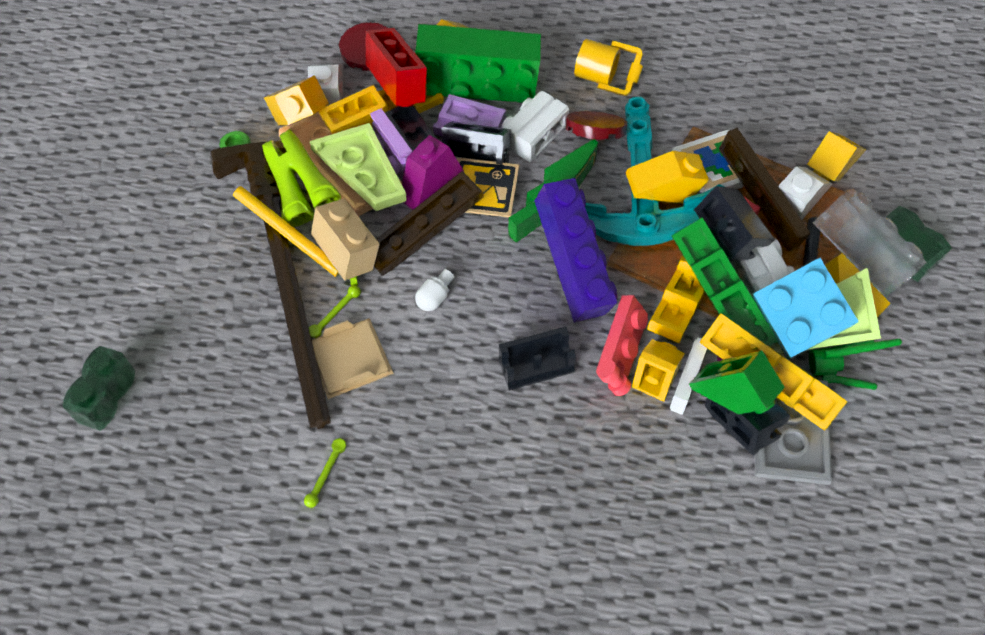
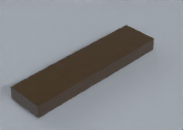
(763, 190)
(426, 222)

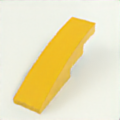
(357, 107)
(677, 304)
(801, 389)

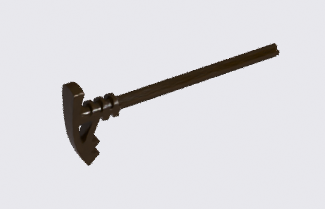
(264, 187)

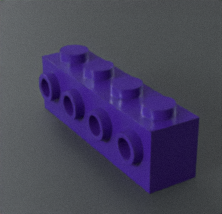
(575, 250)

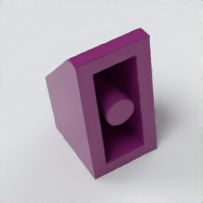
(428, 170)

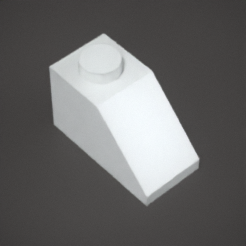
(330, 79)
(803, 189)

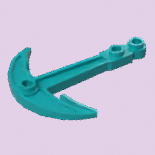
(632, 227)

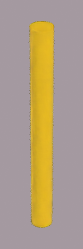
(284, 229)

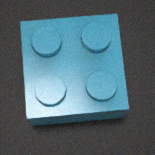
(804, 308)

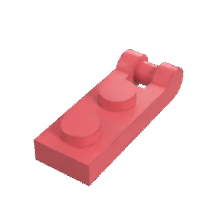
(622, 345)

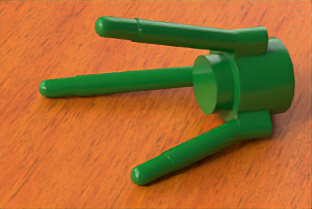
(829, 360)

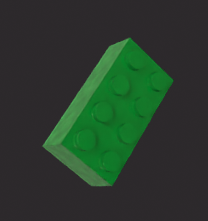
(479, 62)

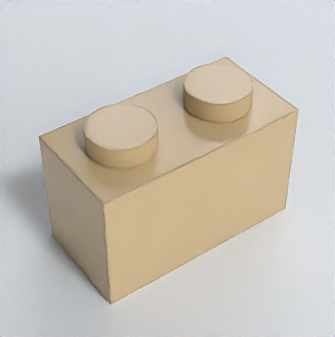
(344, 239)

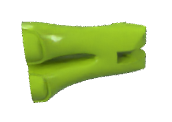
(295, 206)

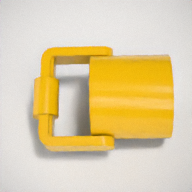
(600, 61)

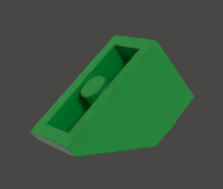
(740, 383)

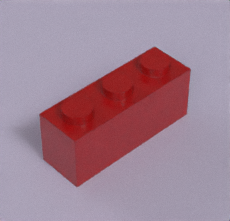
(396, 67)

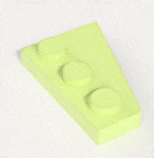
(362, 165)
(859, 297)

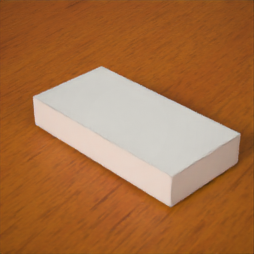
(689, 373)

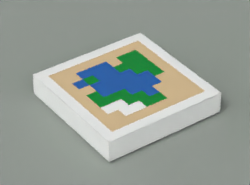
(713, 161)

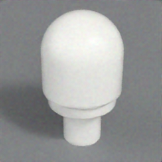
(434, 291)

